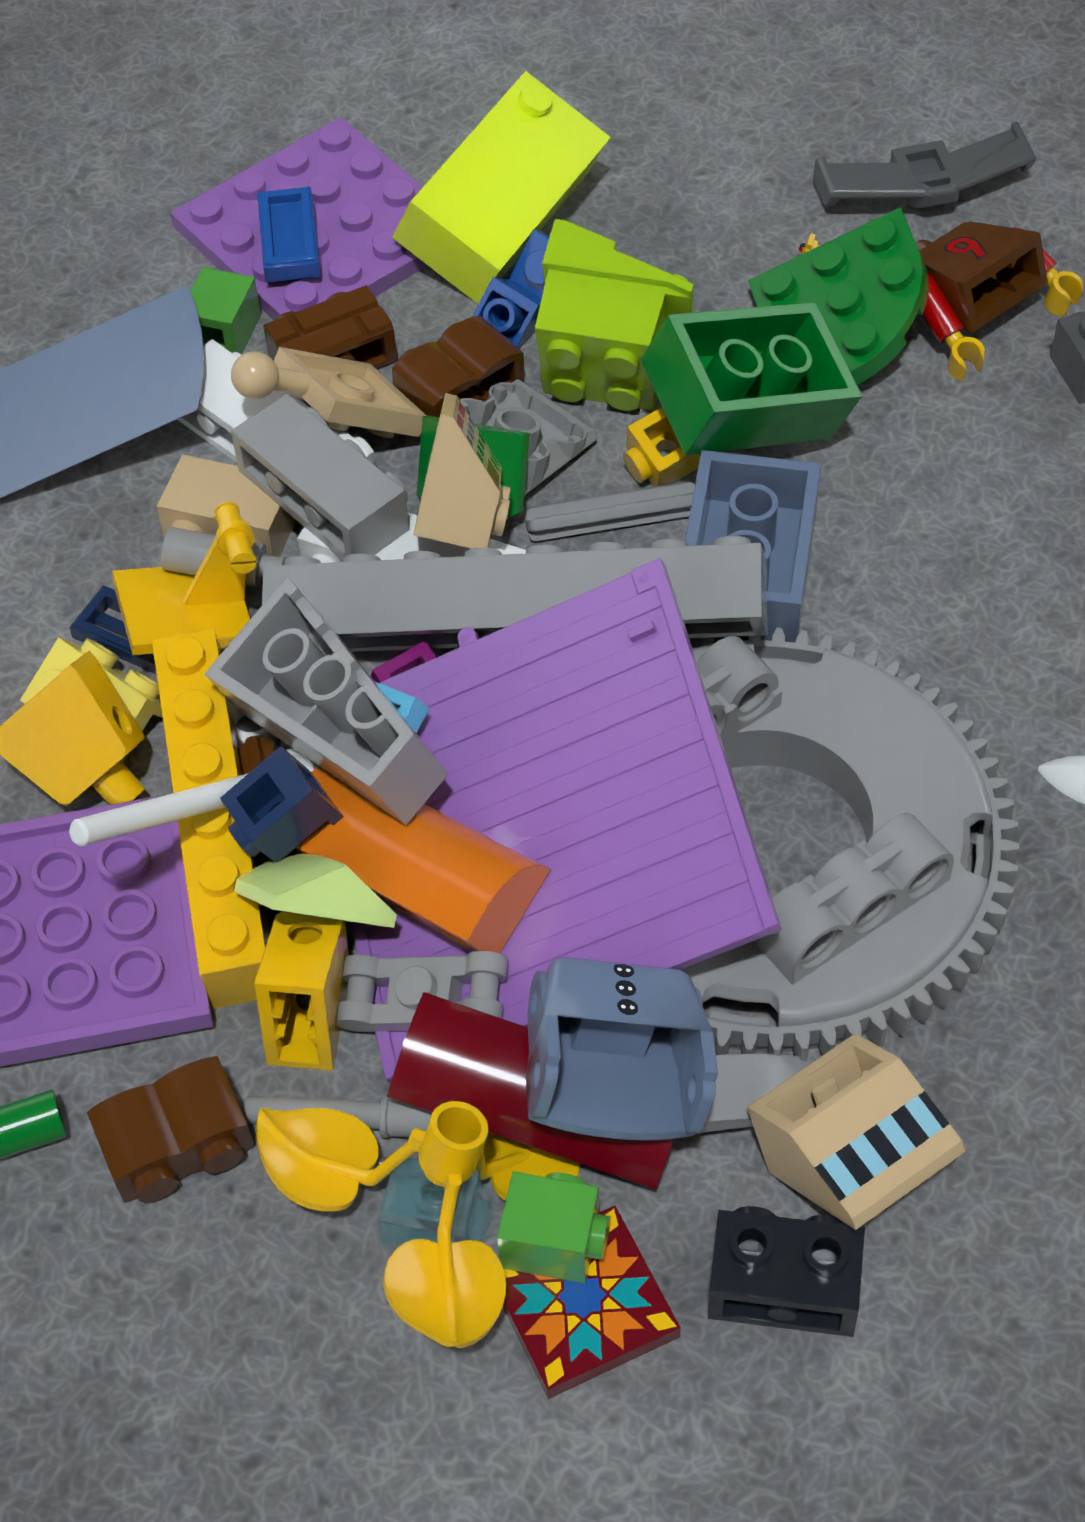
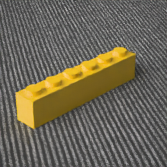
(201, 751)

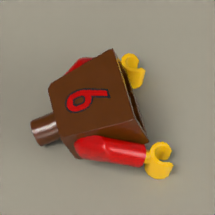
(981, 274)

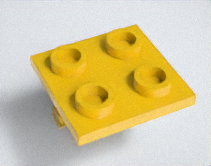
(172, 603)

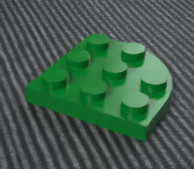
(864, 287)

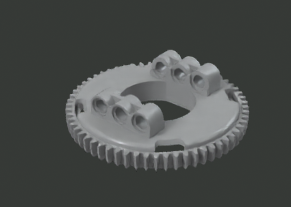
(894, 915)

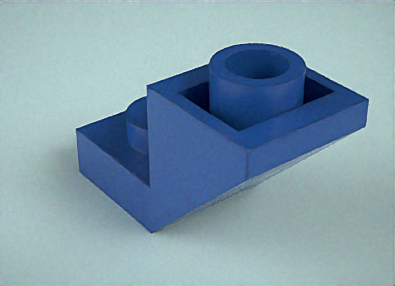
(514, 302)

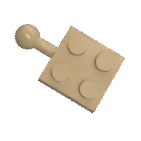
(337, 388)

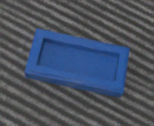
(288, 234)

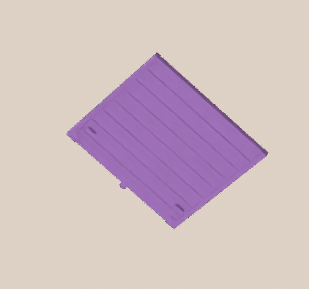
(606, 765)

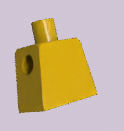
(75, 736)
(302, 958)

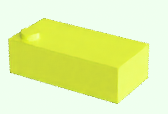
(500, 186)

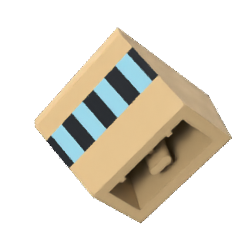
(853, 1131)

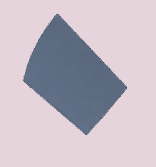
(99, 389)

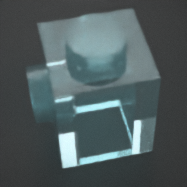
(415, 1203)

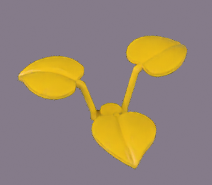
(433, 1287)

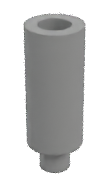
(186, 549)

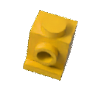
(643, 458)

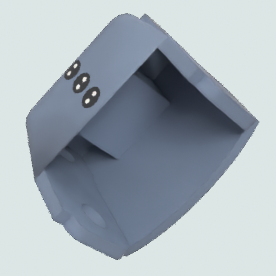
(618, 1051)

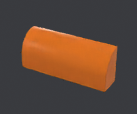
(430, 867)

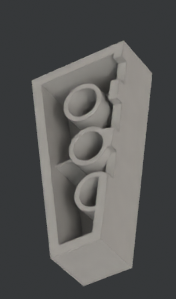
(317, 698)

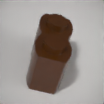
(461, 363)
(171, 1130)

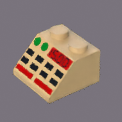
(462, 484)

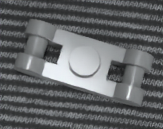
(408, 980)

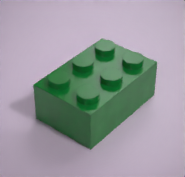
(750, 377)

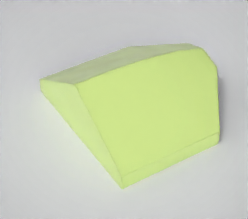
(315, 888)

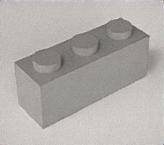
(321, 478)

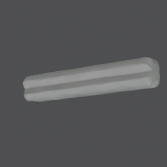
(609, 511)

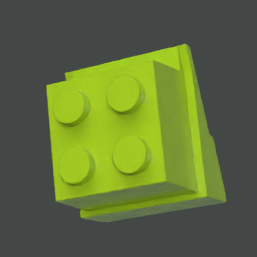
(601, 318)

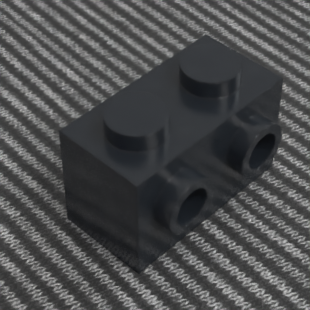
(786, 1271)

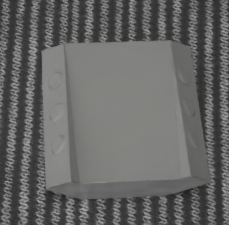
(553, 431)

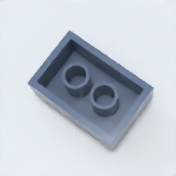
(770, 505)

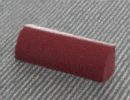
(483, 1062)

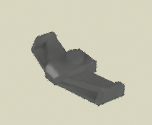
(926, 171)

